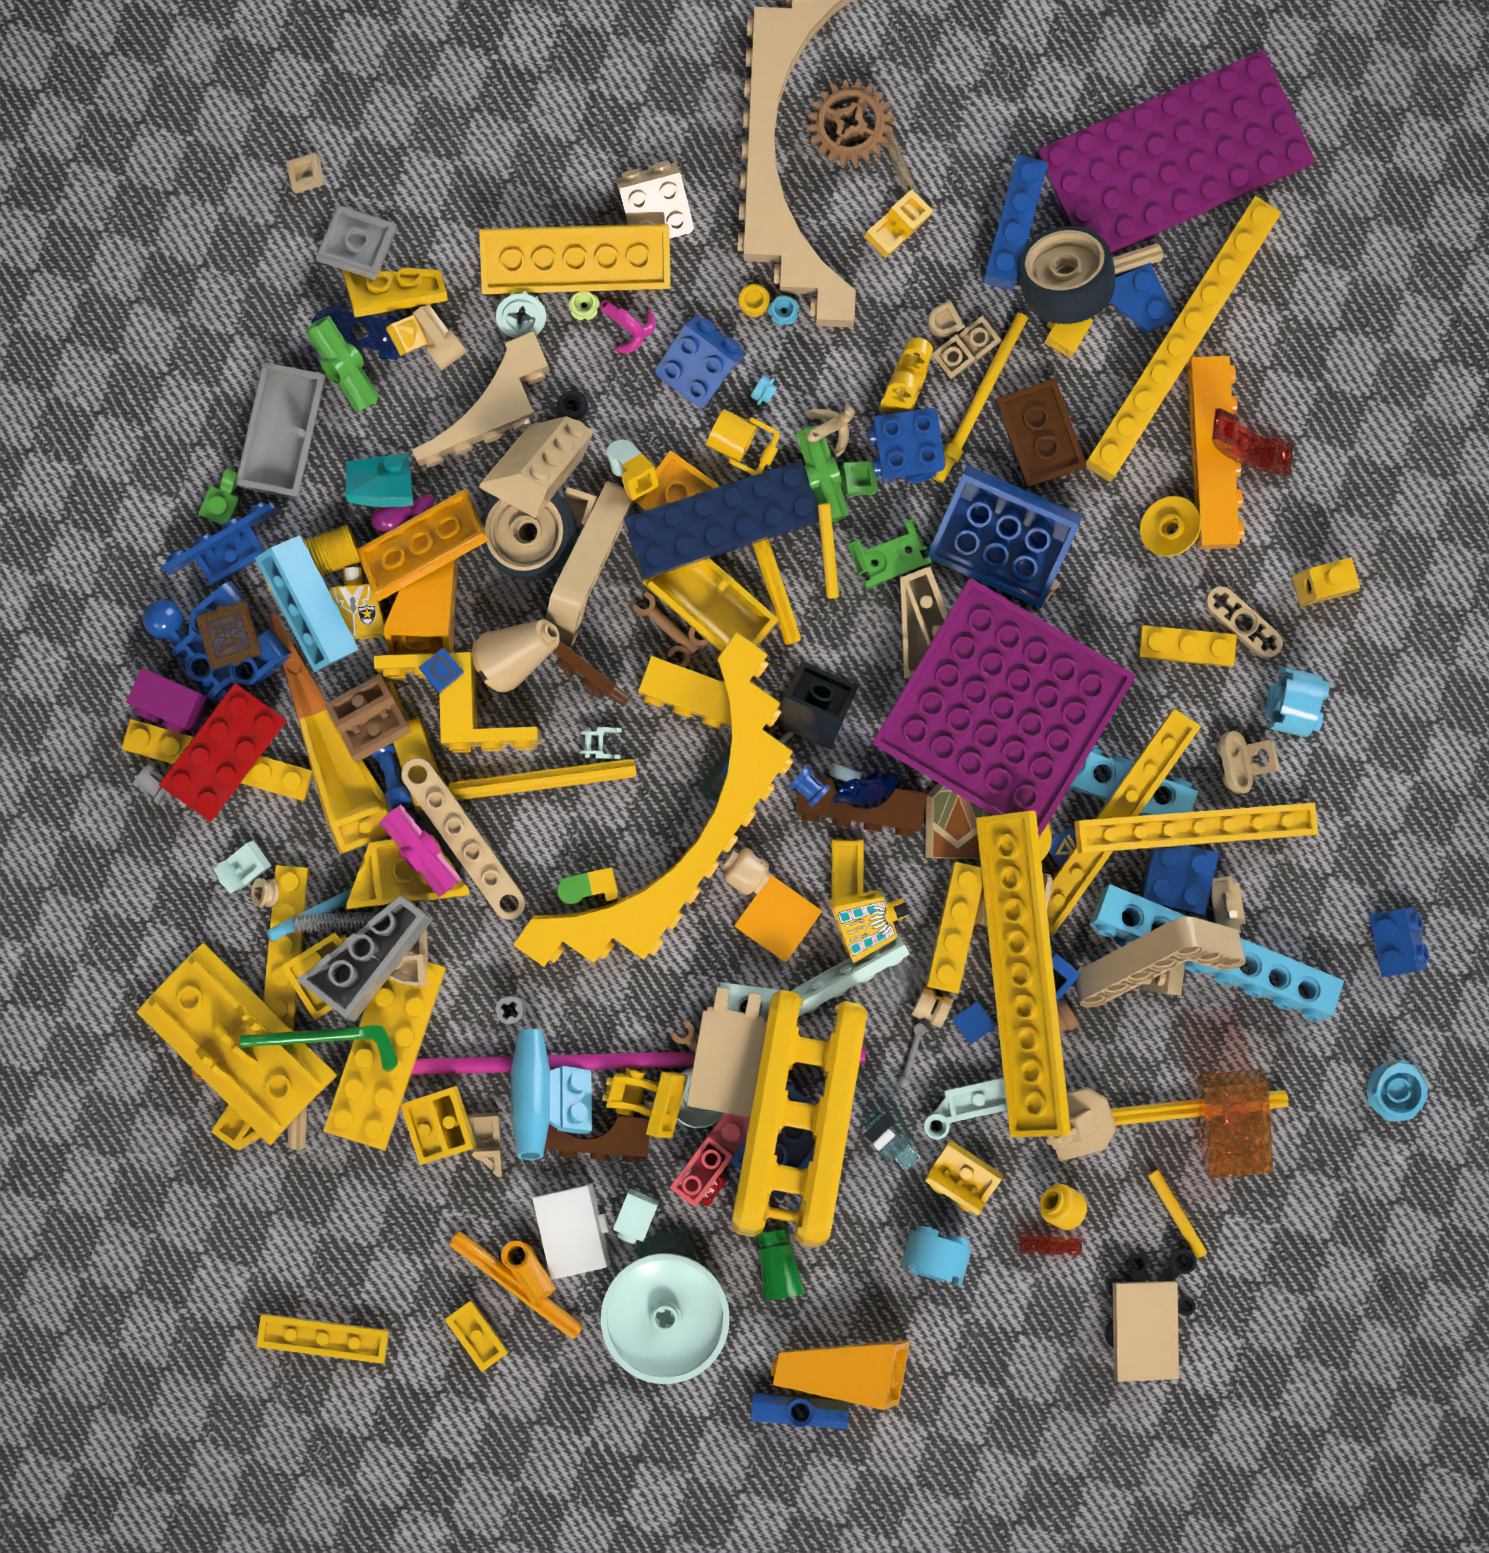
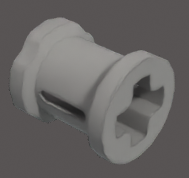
(149, 781)
(520, 1007)

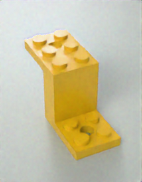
(459, 707)

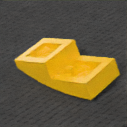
(898, 224)

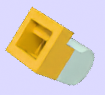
(633, 467)

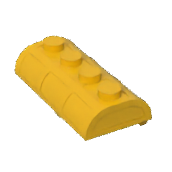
(713, 603)

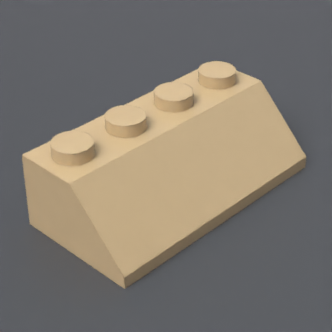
(538, 464)

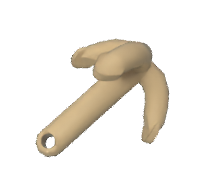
(834, 422)

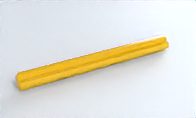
(543, 779)
(1177, 1110)

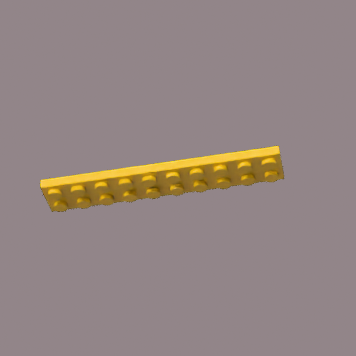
(1023, 975)

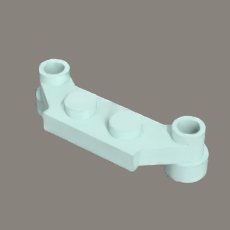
(967, 1103)

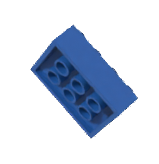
(1004, 536)

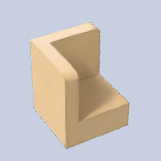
(580, 504)

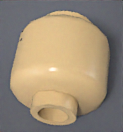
(746, 871)

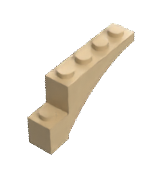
(498, 409)

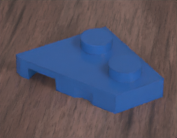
(1142, 299)

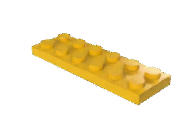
(575, 258)
(368, 1095)

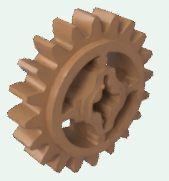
(855, 111)

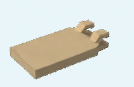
(727, 1056)

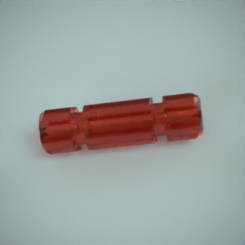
(1050, 1245)

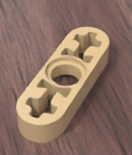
(1256, 643)

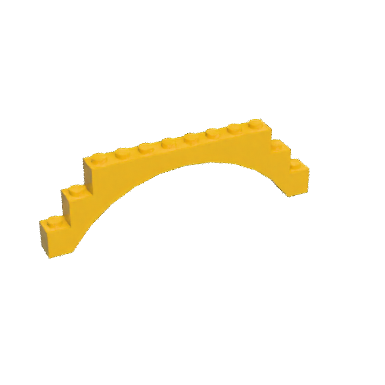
(645, 914)

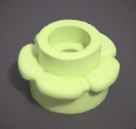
(584, 313)

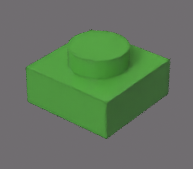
(859, 478)

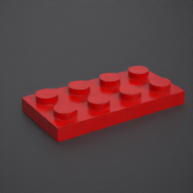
(223, 752)

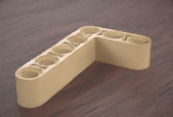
(587, 561)
(1157, 953)

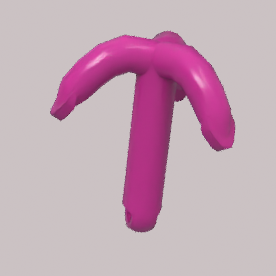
(630, 324)

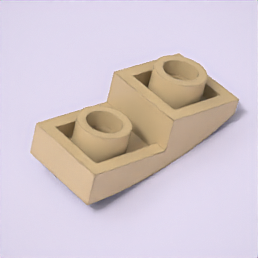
(967, 347)

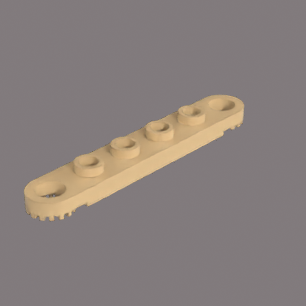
(463, 838)

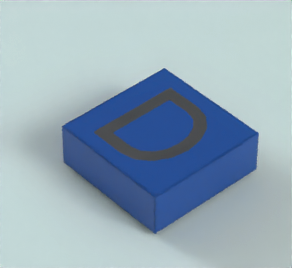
(441, 670)

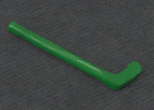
(375, 1033)

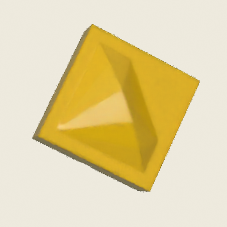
(407, 335)

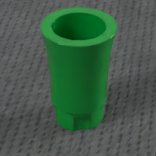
(778, 1266)

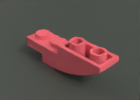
(711, 1157)

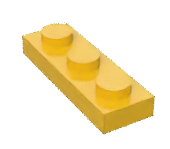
(1187, 646)

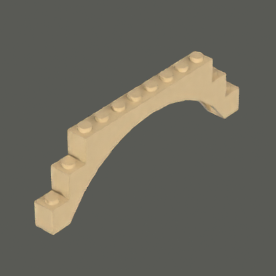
(769, 225)

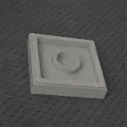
(356, 242)

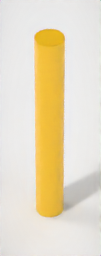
(828, 550)
(1177, 1213)

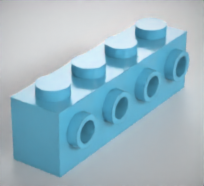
(306, 603)

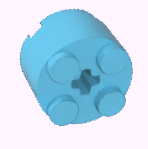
(1296, 702)
(936, 1256)

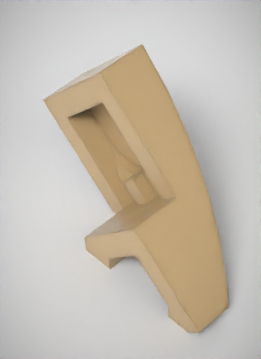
(488, 1140)

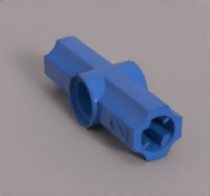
(777, 1409)

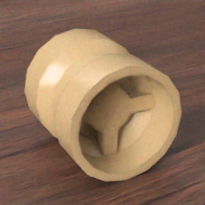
(926, 1003)

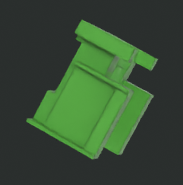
(890, 557)

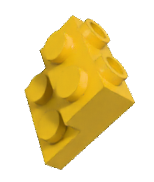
(305, 962)

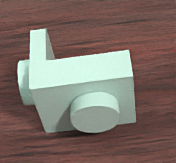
(241, 867)

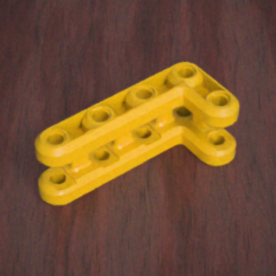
(827, 1121)

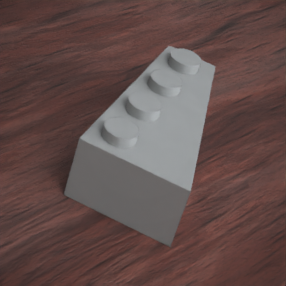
(366, 959)

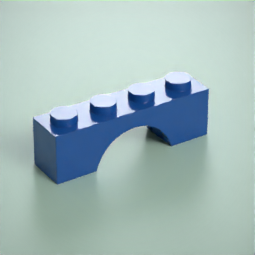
(1015, 222)

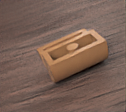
(368, 718)

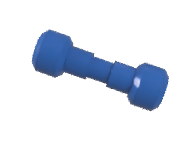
(396, 792)

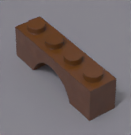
(901, 811)
(625, 1138)

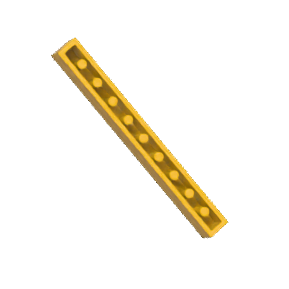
(1182, 339)

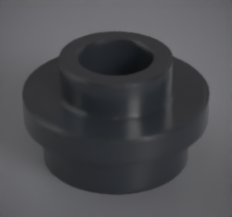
(572, 396)

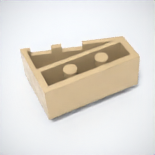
(921, 615)

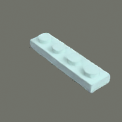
(846, 974)

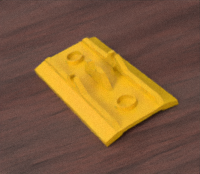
(202, 1016)

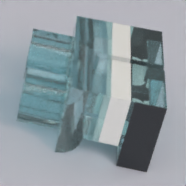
(887, 1143)

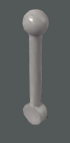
(919, 1030)

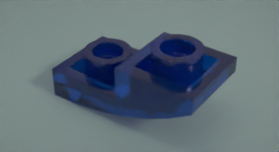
(868, 790)

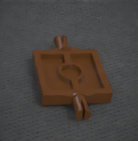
(591, 678)

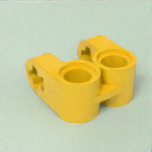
(907, 377)

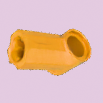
(529, 1273)

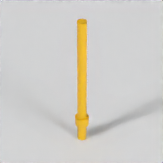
(953, 450)

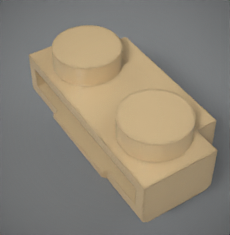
(1227, 903)

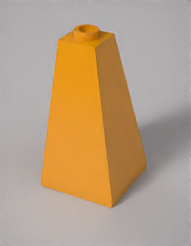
(424, 614)
(850, 1373)

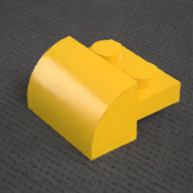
(438, 1125)

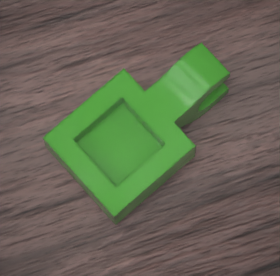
(220, 503)

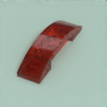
(1250, 448)

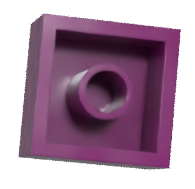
(164, 699)

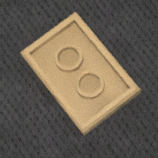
(1145, 1331)

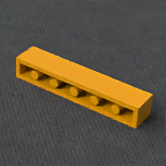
(1213, 472)

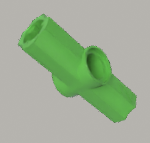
(342, 363)
(823, 474)

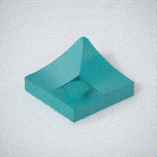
(380, 481)

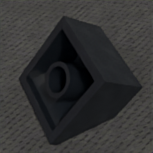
(816, 704)

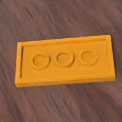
(422, 545)

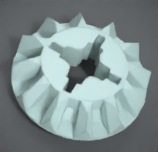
(508, 320)

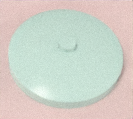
(665, 1318)

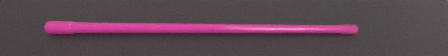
(582, 1061)

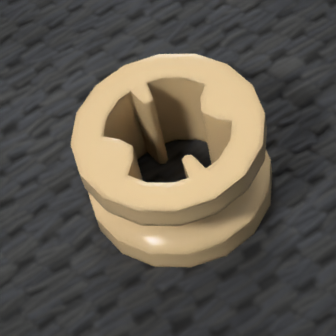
(265, 892)

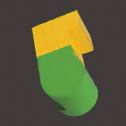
(576, 888)

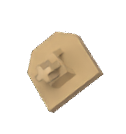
(1090, 1125)

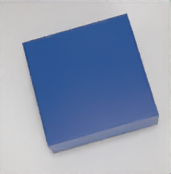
(973, 1022)

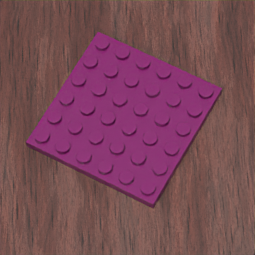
(1003, 707)

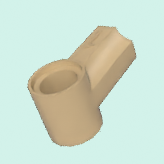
(442, 344)

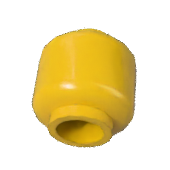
(1063, 1206)

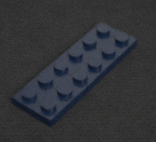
(722, 520)

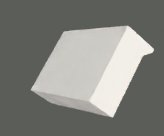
(572, 1231)

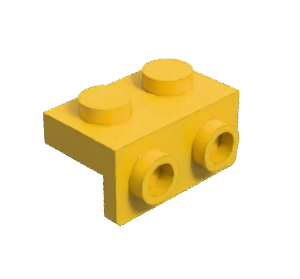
(963, 1178)

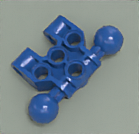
(164, 621)

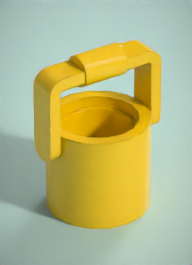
(733, 436)

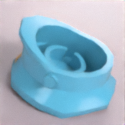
(1397, 1090)

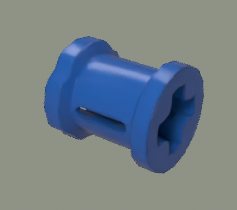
(809, 786)

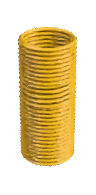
(335, 547)

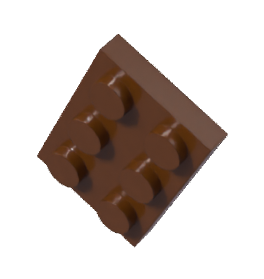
(1041, 433)

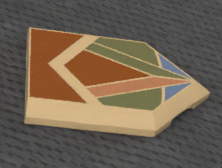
(951, 825)

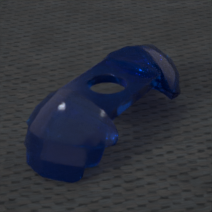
(378, 336)

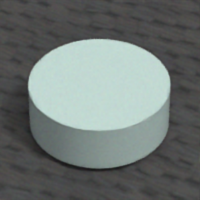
(844, 773)

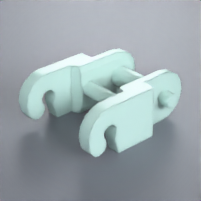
(600, 732)

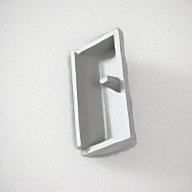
(280, 430)

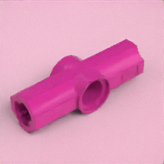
(419, 850)

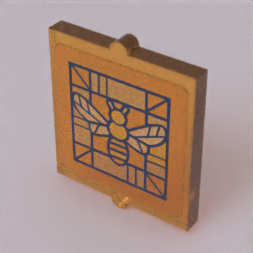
(229, 635)

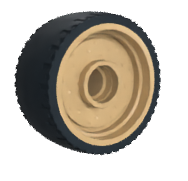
(1067, 275)
(529, 559)

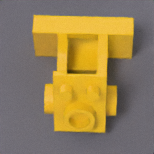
(626, 1093)

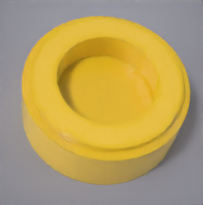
(754, 300)

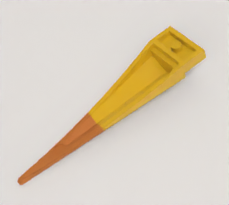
(345, 788)

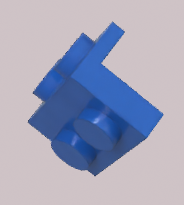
(1399, 941)

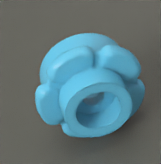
(791, 306)
(764, 390)

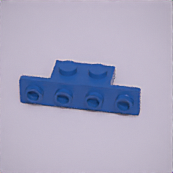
(227, 550)

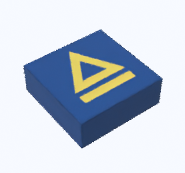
(1062, 846)

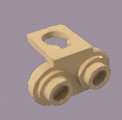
(1239, 761)

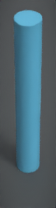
(325, 907)

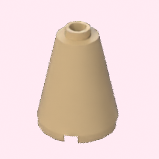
(513, 652)

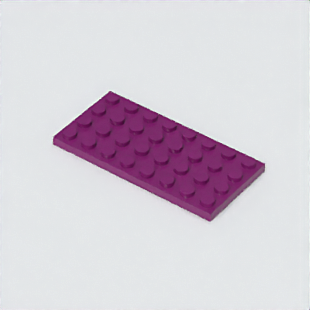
(1178, 154)

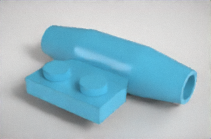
(545, 1096)

